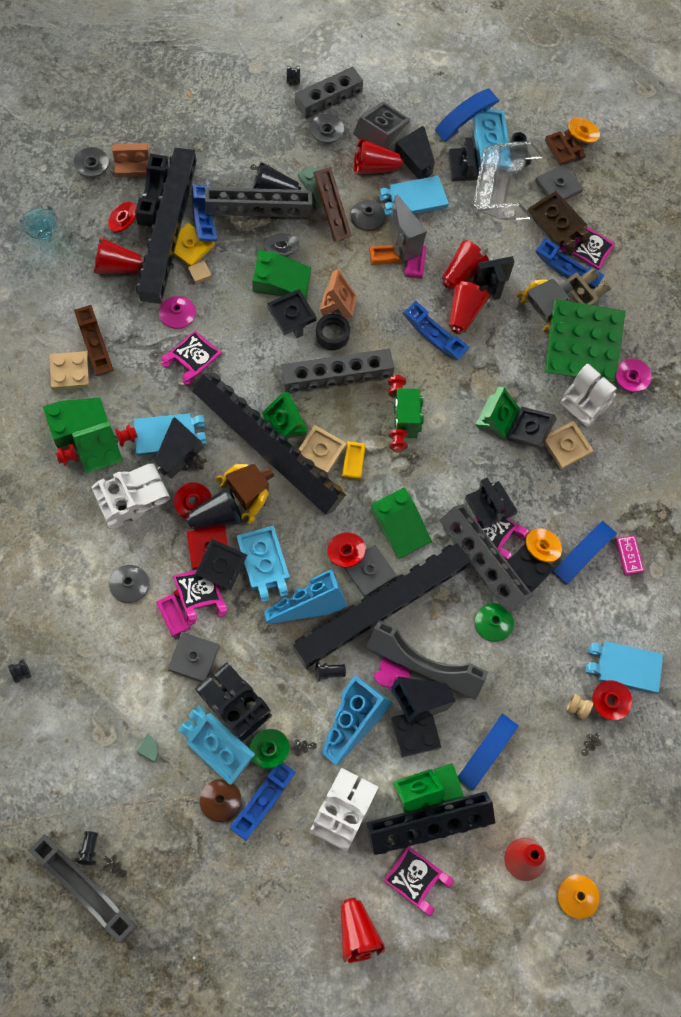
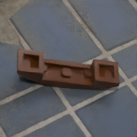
(93, 340)

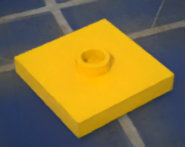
(189, 248)

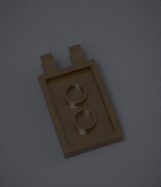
(560, 221)

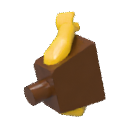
(248, 486)

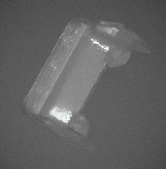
(494, 179)

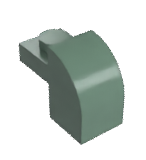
(308, 180)

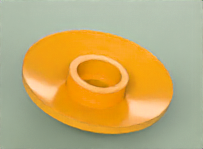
(584, 130)
(543, 545)
(568, 897)

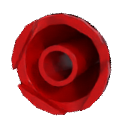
(375, 159)
(116, 259)
(463, 264)
(466, 305)
(525, 859)
(358, 933)

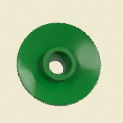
(490, 630)
(268, 740)

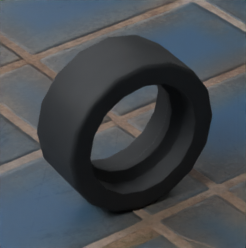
(335, 319)

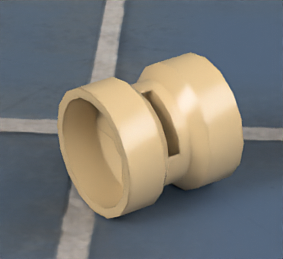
(579, 707)

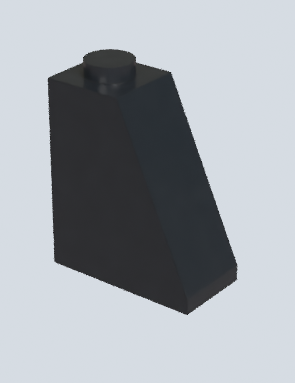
(416, 153)
(177, 449)
(422, 697)

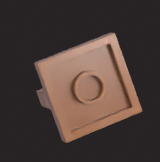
(130, 159)
(338, 296)

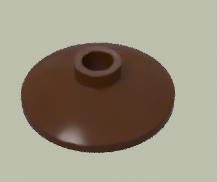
(220, 811)

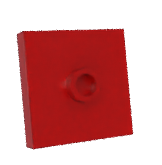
(199, 540)

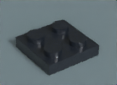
(531, 427)
(221, 564)
(529, 569)
(416, 736)

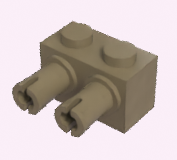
(582, 292)

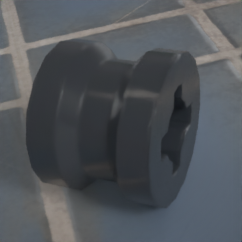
(293, 74)
(19, 671)

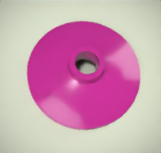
(180, 318)
(636, 369)

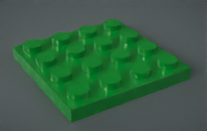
(584, 336)

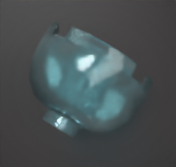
(40, 223)

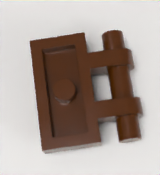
(561, 149)

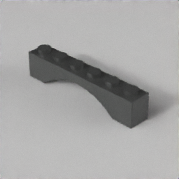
(462, 678)
(83, 888)

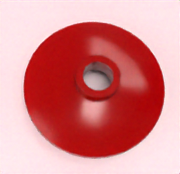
(122, 216)
(188, 490)
(346, 542)
(618, 693)

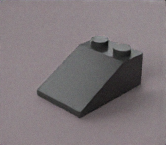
(381, 125)
(406, 231)

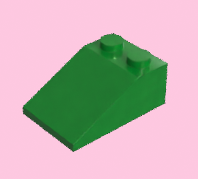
(279, 275)
(72, 416)
(400, 523)

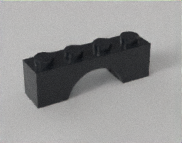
(149, 202)

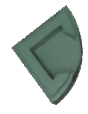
(148, 748)

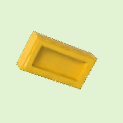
(353, 460)

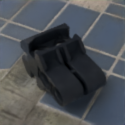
(226, 707)

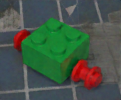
(407, 413)
(97, 446)

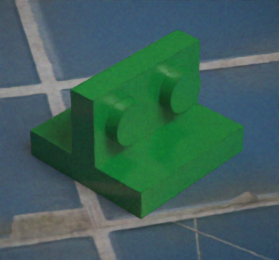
(498, 413)
(285, 416)
(419, 791)

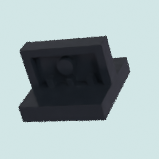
(464, 162)
(494, 275)
(292, 313)
(490, 503)

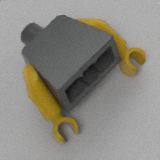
(542, 296)

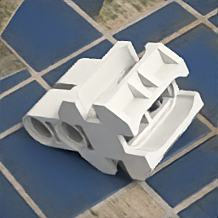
(588, 395)
(138, 491)
(339, 817)

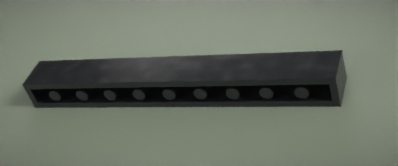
(167, 226)
(269, 443)
(381, 605)

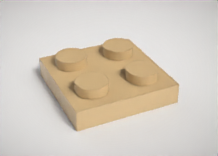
(69, 370)
(568, 445)
(322, 448)

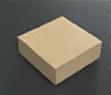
(199, 272)

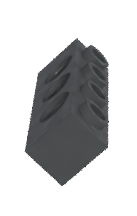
(329, 92)

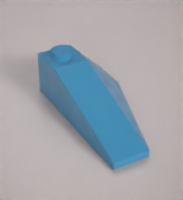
(316, 599)
(357, 714)

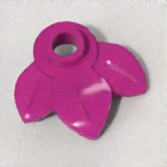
(390, 673)

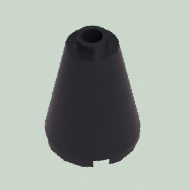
(273, 179)
(216, 512)

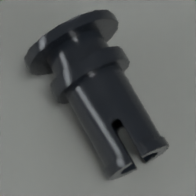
(325, 671)
(87, 851)

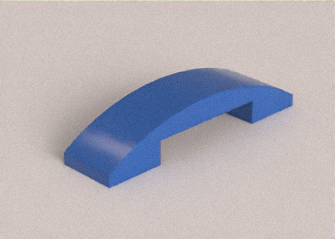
(464, 112)
(203, 223)
(562, 264)
(434, 333)
(584, 552)
(487, 752)
(262, 801)

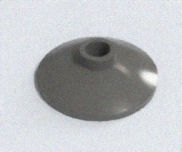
(328, 123)
(88, 157)
(365, 220)
(282, 244)
(133, 591)

